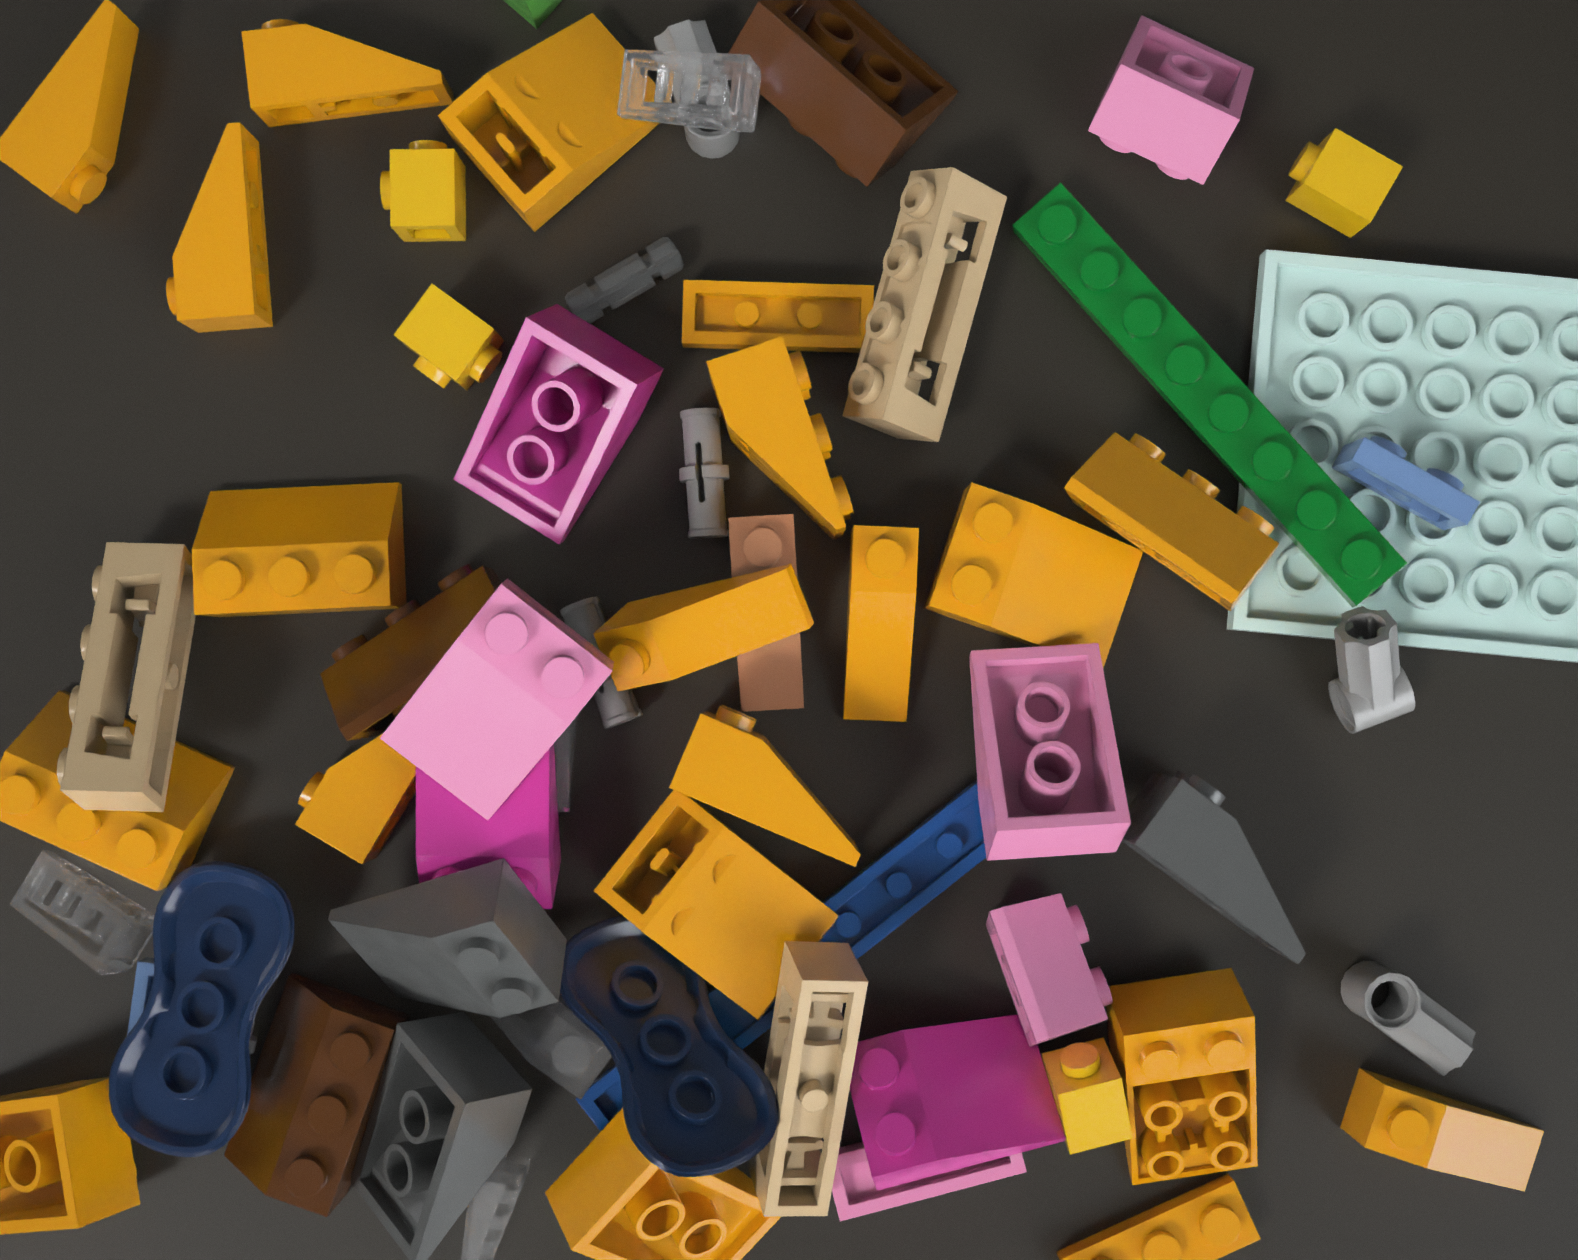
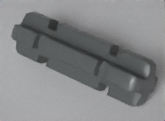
(625, 280)

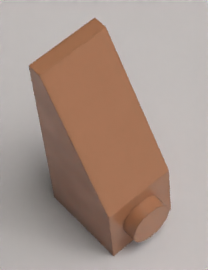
(772, 673)

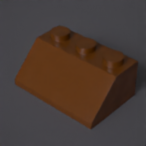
(843, 81)
(382, 674)
(313, 1094)

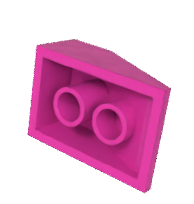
(556, 420)
(520, 831)
(950, 1098)

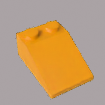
(1031, 573)
(750, 779)
(63, 1158)
(629, 1209)

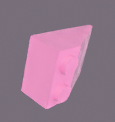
(498, 699)
(1046, 753)

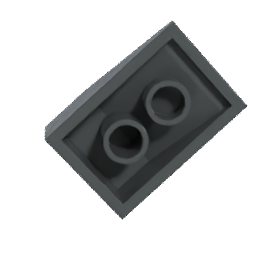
(1205, 850)
(461, 942)
(436, 1128)

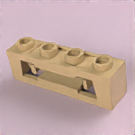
(924, 304)
(103, 760)
(809, 1075)

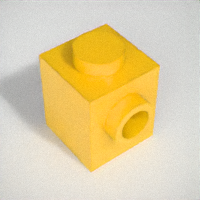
(1341, 182)
(425, 192)
(450, 340)
(1088, 1095)

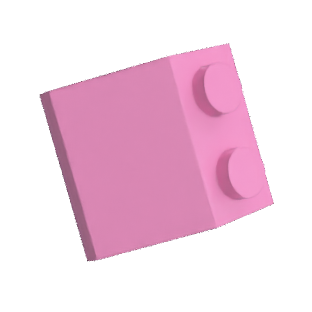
(1172, 101)
(1047, 967)

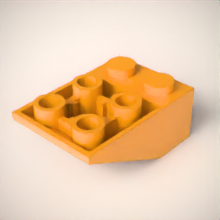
(548, 119)
(767, 420)
(713, 901)
(1186, 1074)

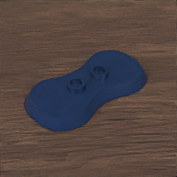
(186, 1061)
(685, 1085)

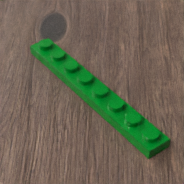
(1208, 396)

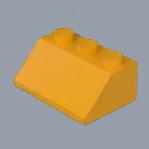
(1173, 517)
(300, 551)
(131, 843)

